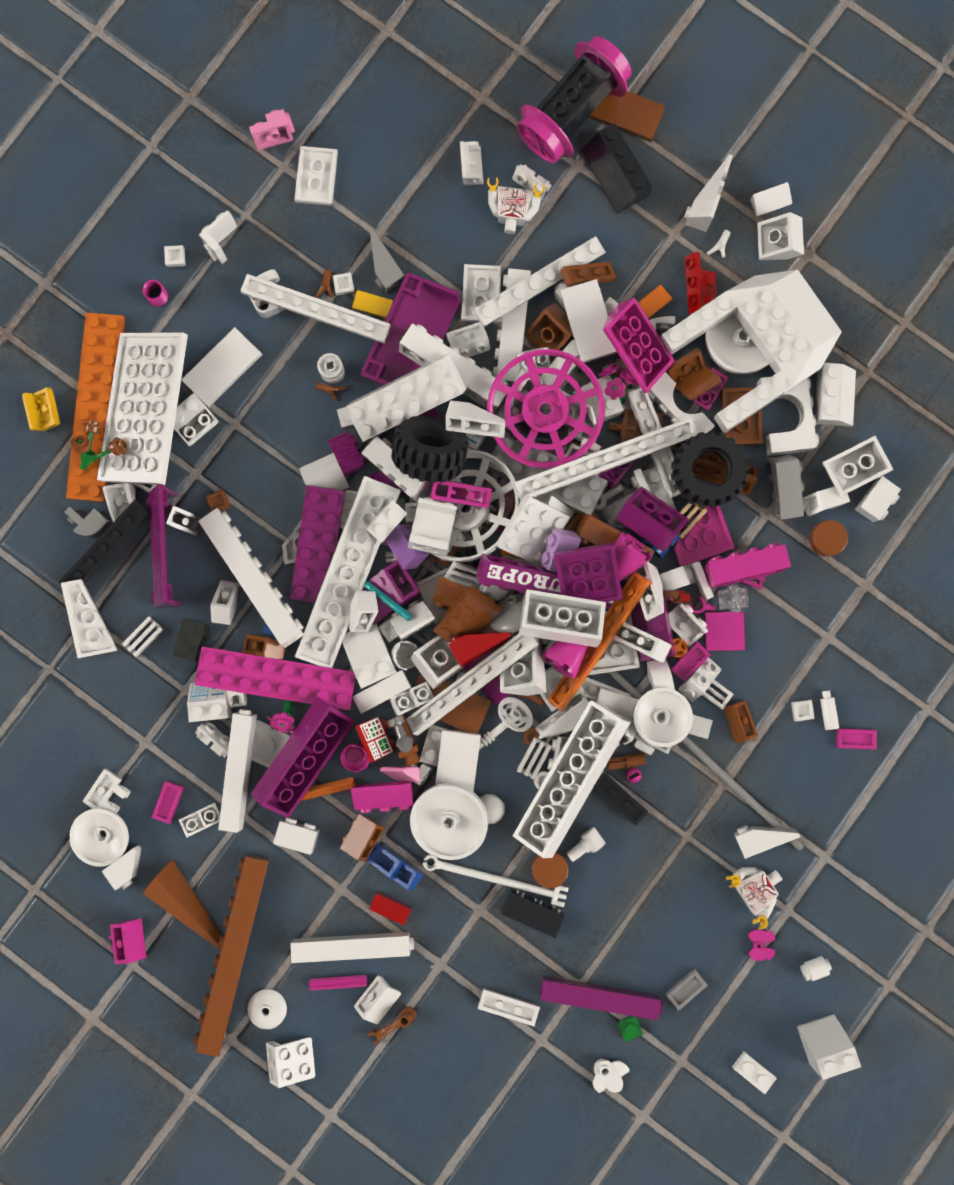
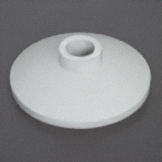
(267, 999)

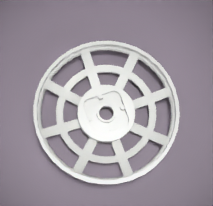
(477, 515)

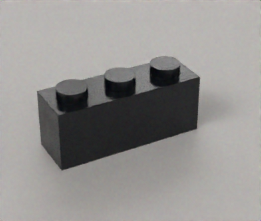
(533, 912)

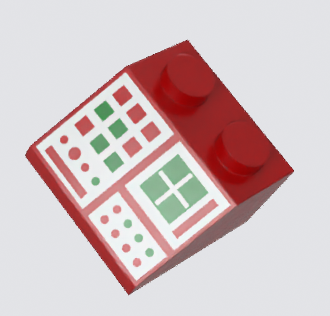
(376, 739)

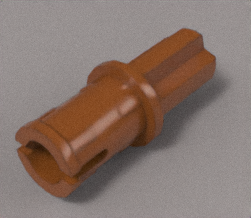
(626, 761)

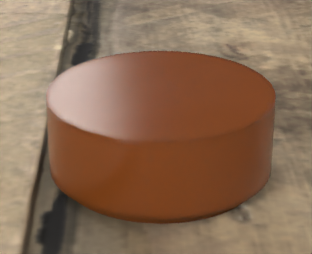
(529, 735)

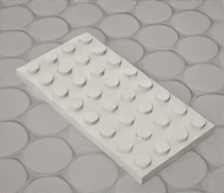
(143, 407)

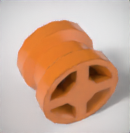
(680, 647)

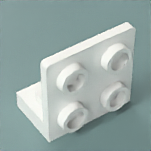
(290, 1062)

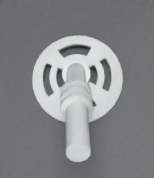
(510, 719)

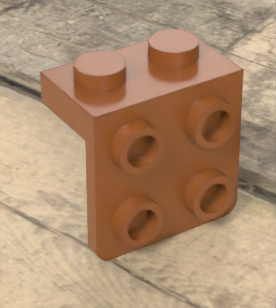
(692, 375)

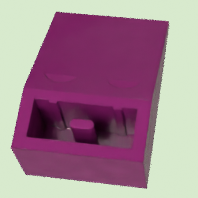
(395, 584)

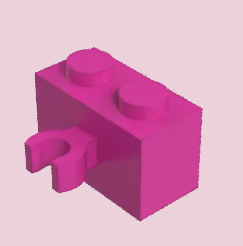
(127, 941)

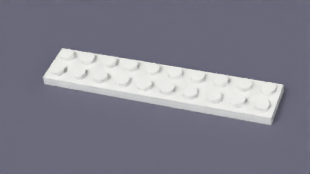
(344, 576)

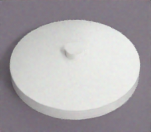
(733, 348)
(449, 821)

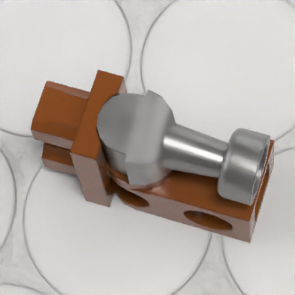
(405, 739)

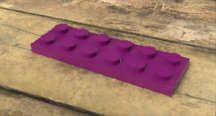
(316, 540)

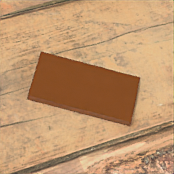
(630, 114)
(467, 715)

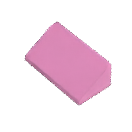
(402, 773)

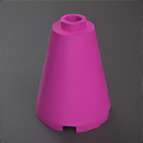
(629, 555)
(565, 657)

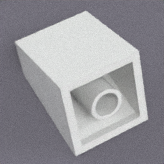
(828, 1047)

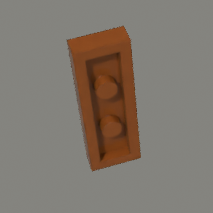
(584, 273)

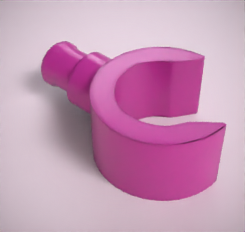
(705, 606)

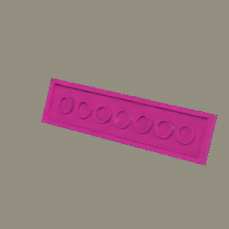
(274, 678)

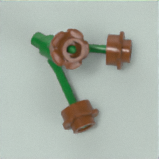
(82, 445)

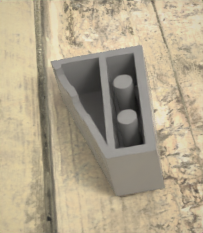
(787, 486)

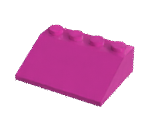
(637, 343)

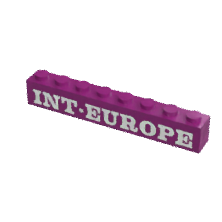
(519, 576)

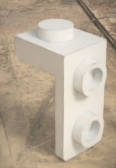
(700, 680)

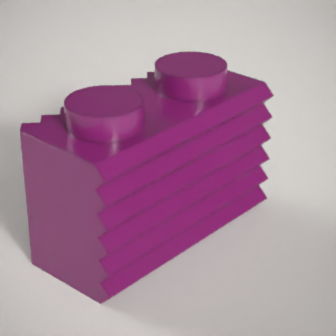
(347, 454)

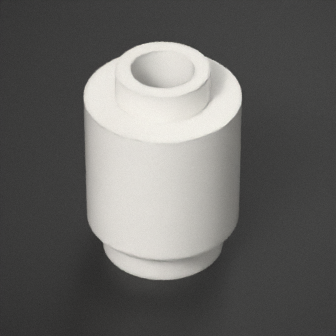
(816, 968)

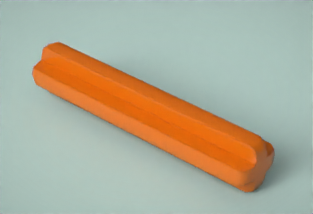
(329, 788)

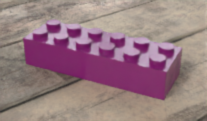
(302, 758)

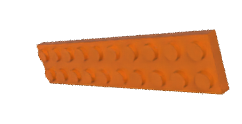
(93, 398)

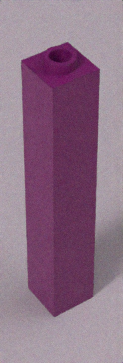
(601, 998)

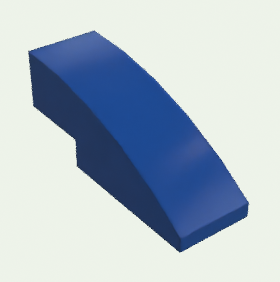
(395, 867)

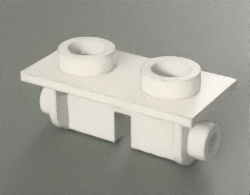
(525, 177)
(208, 732)

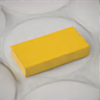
(372, 304)

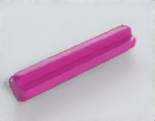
(338, 982)

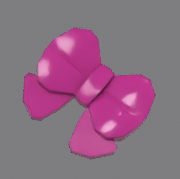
(759, 951)

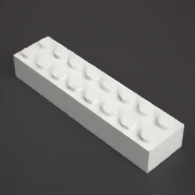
(571, 779)

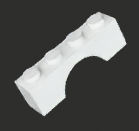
(663, 395)

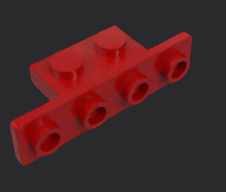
(700, 283)

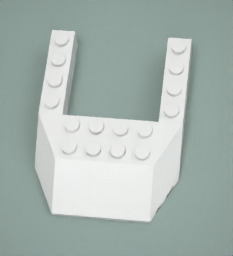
(783, 323)

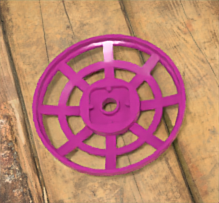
(559, 407)

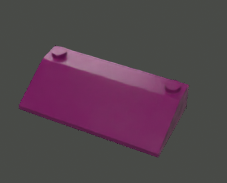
(416, 303)
(162, 591)

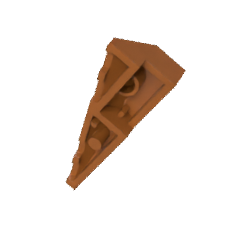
(175, 896)

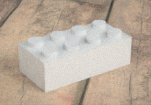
(562, 618)

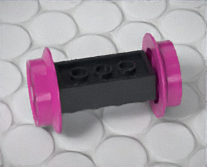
(598, 72)

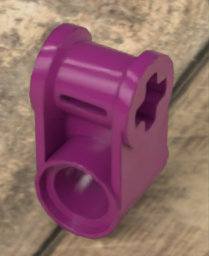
(614, 475)

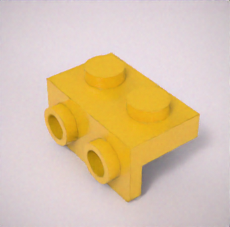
(41, 410)

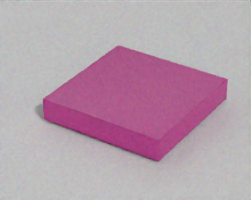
(724, 631)

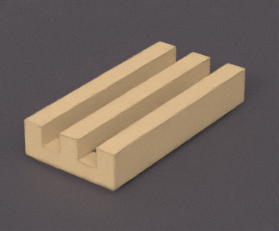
(703, 511)

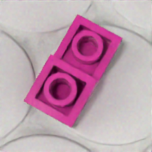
(707, 398)

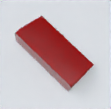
(390, 908)

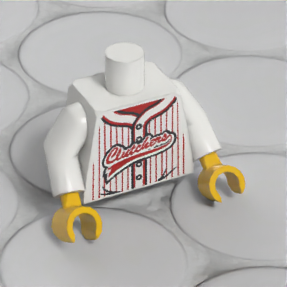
(513, 205)
(756, 891)

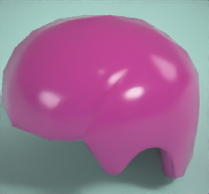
(354, 757)

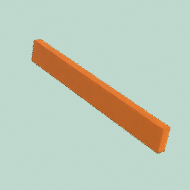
(613, 621)

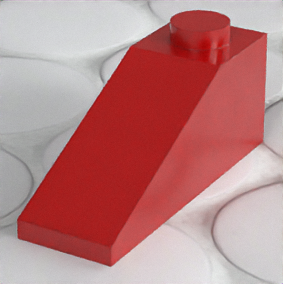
(470, 647)

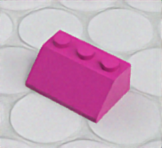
(383, 796)

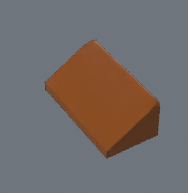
(740, 721)

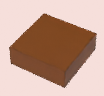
(218, 500)

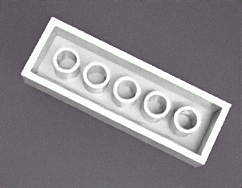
(426, 348)
(406, 397)

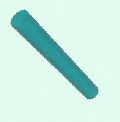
(388, 601)

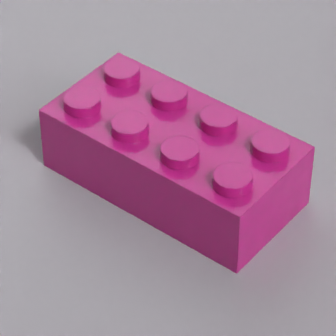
(747, 566)

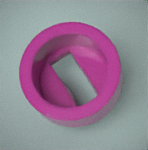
(632, 770)

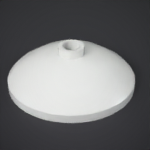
(676, 721)
(90, 843)

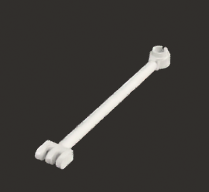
(555, 894)

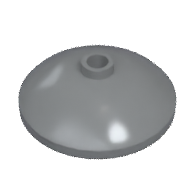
(509, 618)

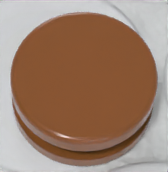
(828, 538)
(550, 871)

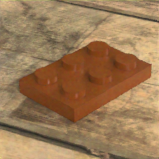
(750, 430)

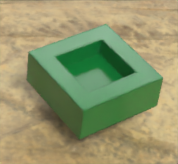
(630, 1028)

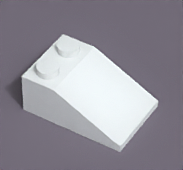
(857, 466)
(368, 656)

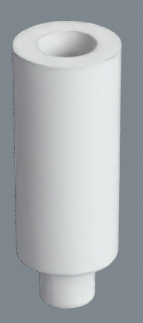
(829, 711)

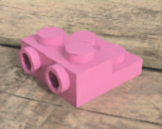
(273, 132)

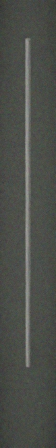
(699, 753)

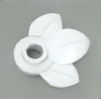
(610, 1077)

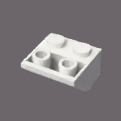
(193, 419)

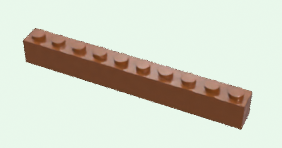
(232, 954)

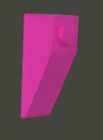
(461, 493)

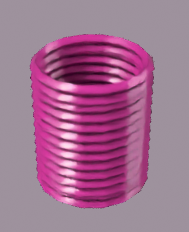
(153, 284)

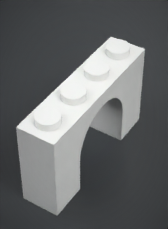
(804, 436)

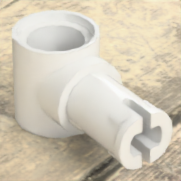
(590, 842)

